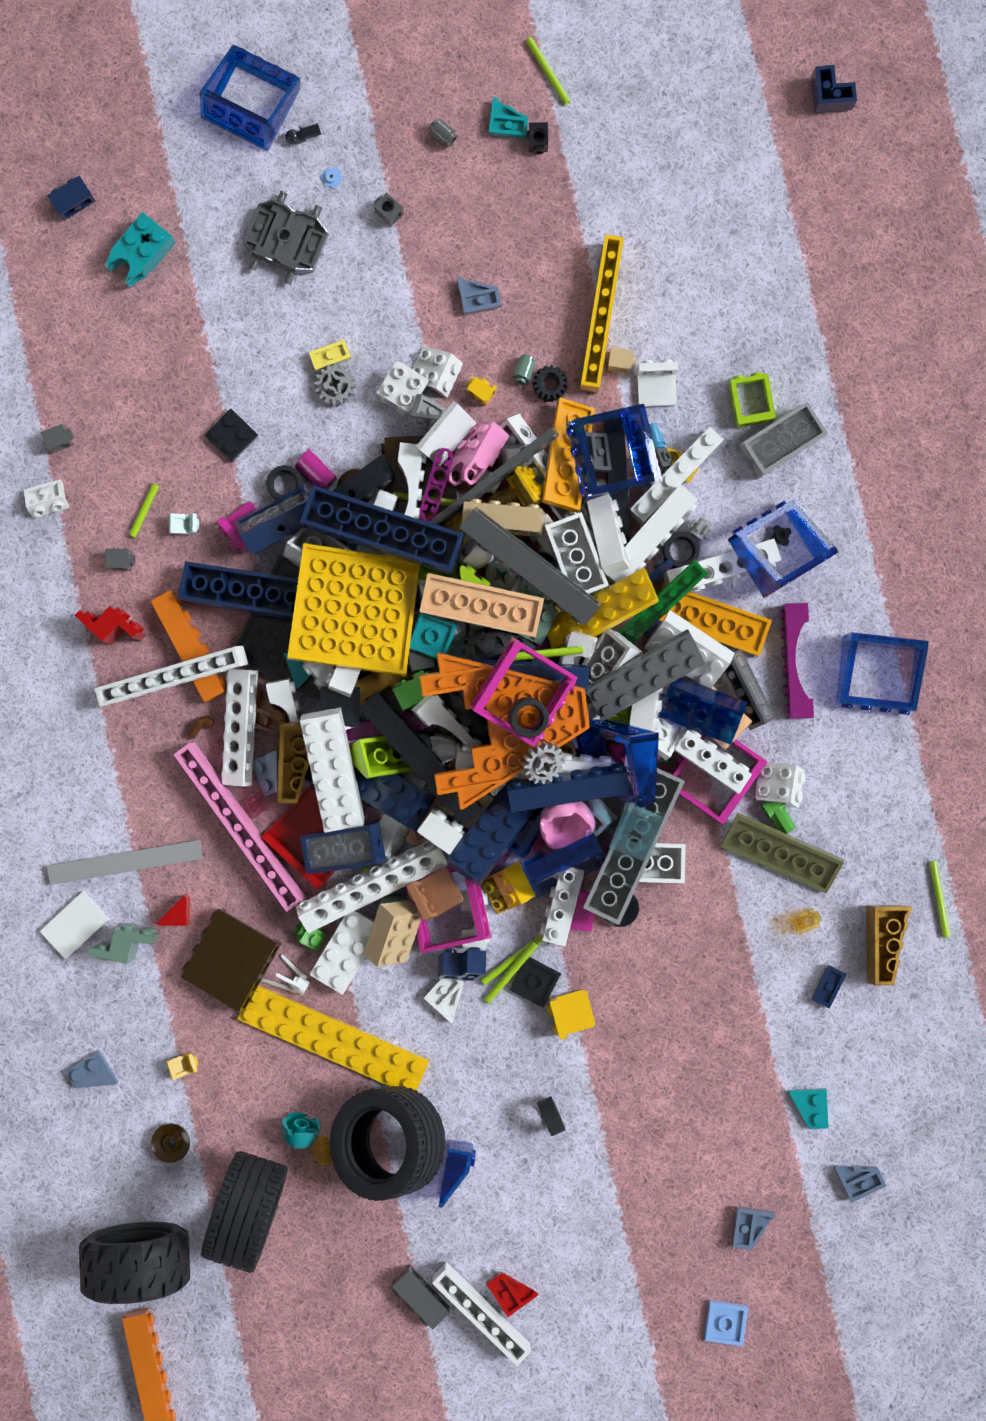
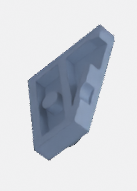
(477, 296)
(860, 1180)
(749, 1226)

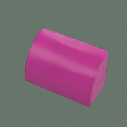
(315, 470)

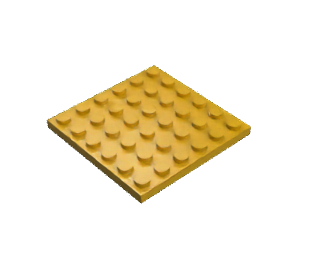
(353, 610)

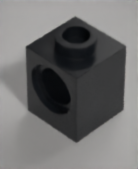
(538, 129)

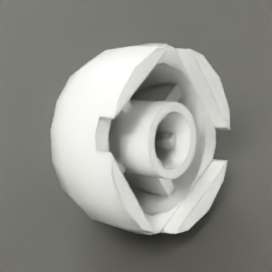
(474, 555)

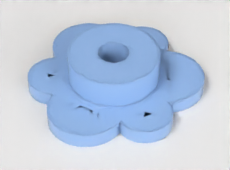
(333, 182)

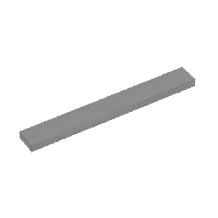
(124, 862)

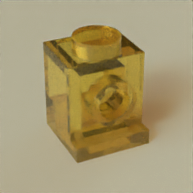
(798, 920)

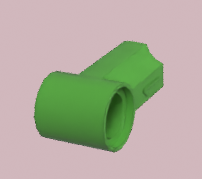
(777, 813)

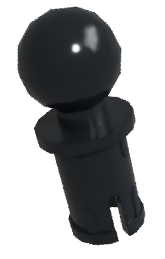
(292, 136)

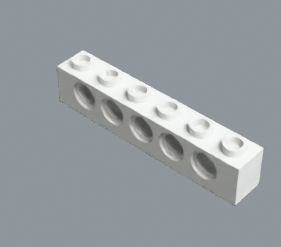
(729, 561)
(246, 721)

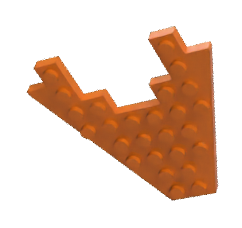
(503, 756)

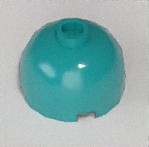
(299, 1131)

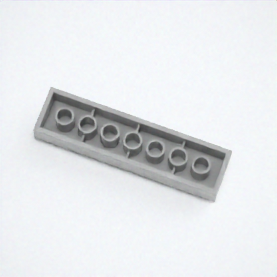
(622, 872)

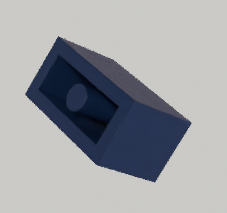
(71, 197)

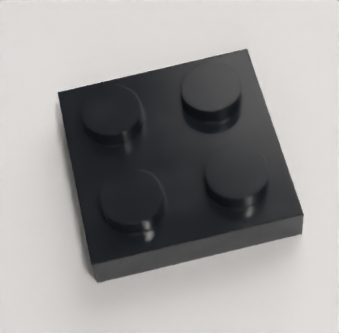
(231, 435)

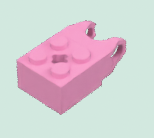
(477, 452)

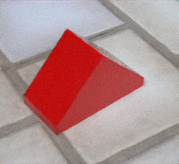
(178, 915)

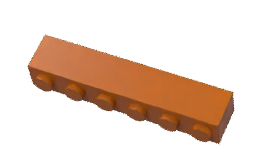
(187, 641)
(147, 1366)

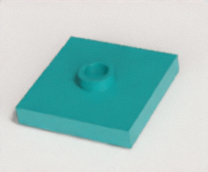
(432, 635)

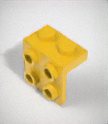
(526, 486)
(571, 1013)

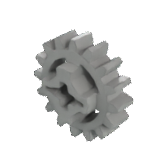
(328, 387)
(543, 762)

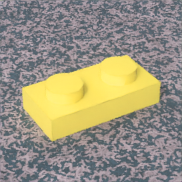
(330, 355)

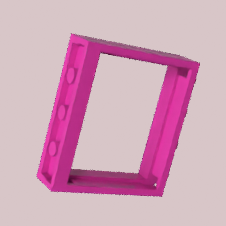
(556, 702)
(735, 798)
(479, 916)

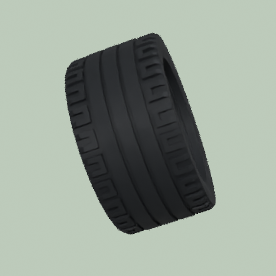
(352, 1150)
(244, 1211)

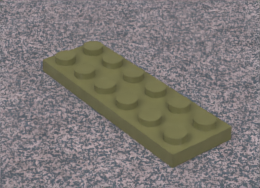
(782, 853)

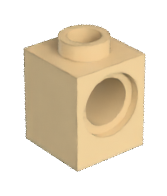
(621, 360)

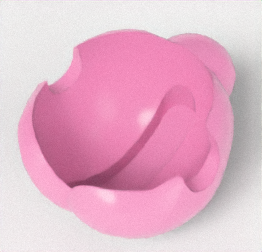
(565, 824)

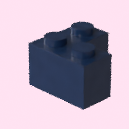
(828, 94)
(462, 966)

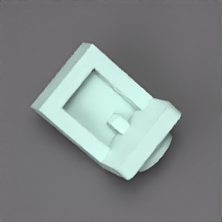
(183, 524)

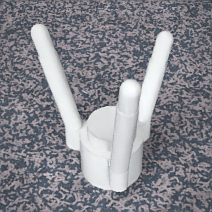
(297, 986)

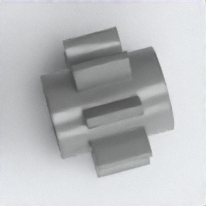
(700, 529)

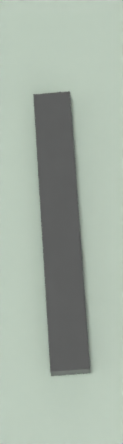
(497, 476)

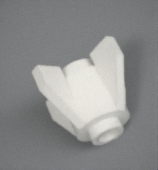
(444, 746)

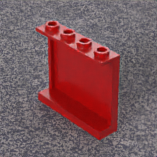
(286, 832)

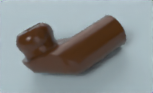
(198, 724)

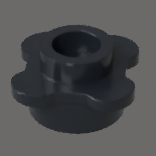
(784, 531)

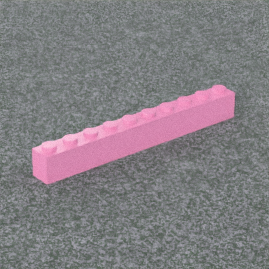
(240, 826)

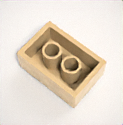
(392, 933)

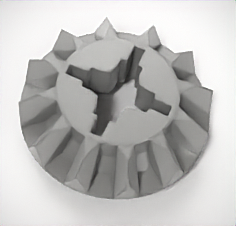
(492, 573)

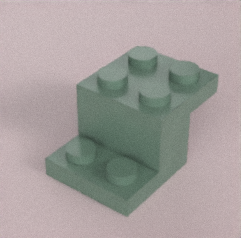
(547, 614)
(124, 943)

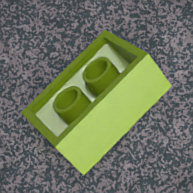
(376, 758)

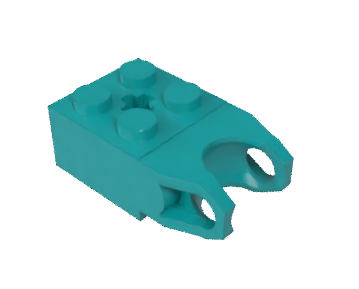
(136, 252)

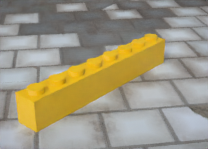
(601, 313)

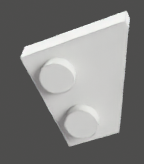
(445, 997)

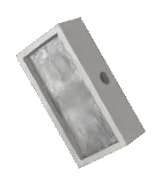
(783, 439)

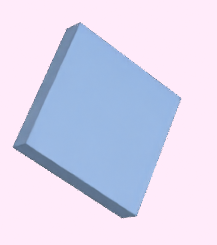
(725, 1323)

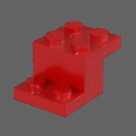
(111, 624)

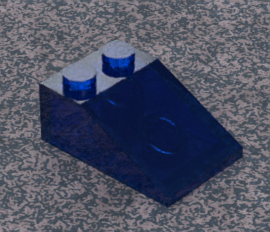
(457, 1167)

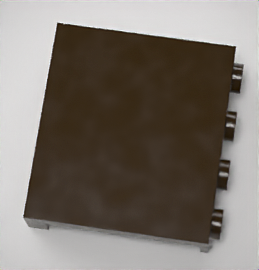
(399, 484)
(230, 960)

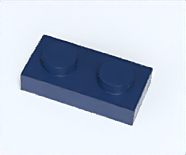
(660, 568)
(828, 986)

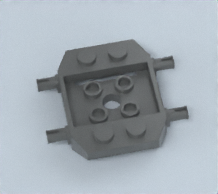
(264, 239)

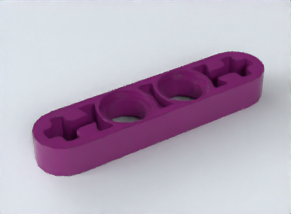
(434, 484)

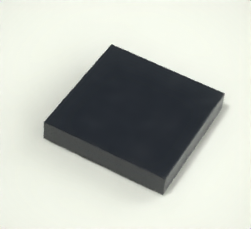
(349, 705)
(535, 981)

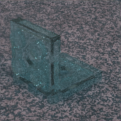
(645, 823)

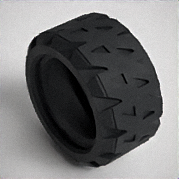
(483, 645)
(134, 1262)

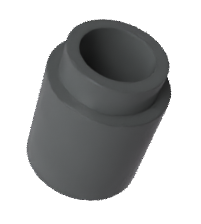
(442, 133)

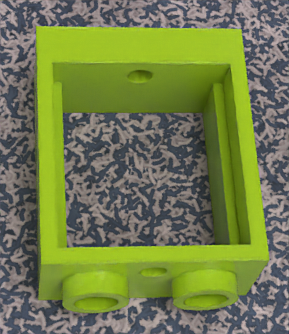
(754, 419)

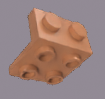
(435, 894)

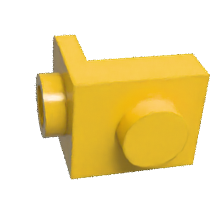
(182, 1065)

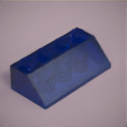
(703, 709)

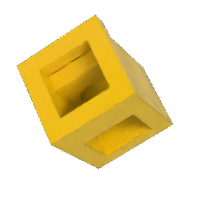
(481, 390)

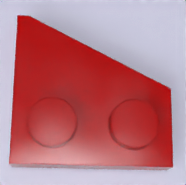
(510, 1293)

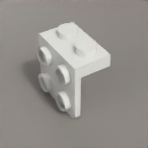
(439, 368)
(657, 383)
(401, 388)
(780, 784)

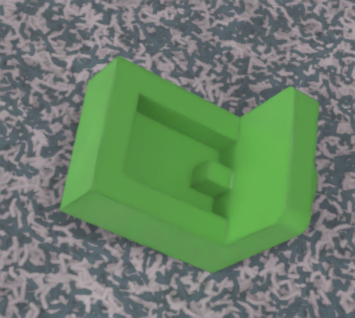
(313, 939)

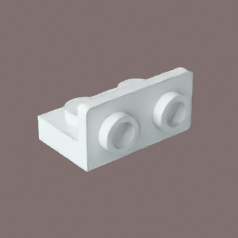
(45, 498)

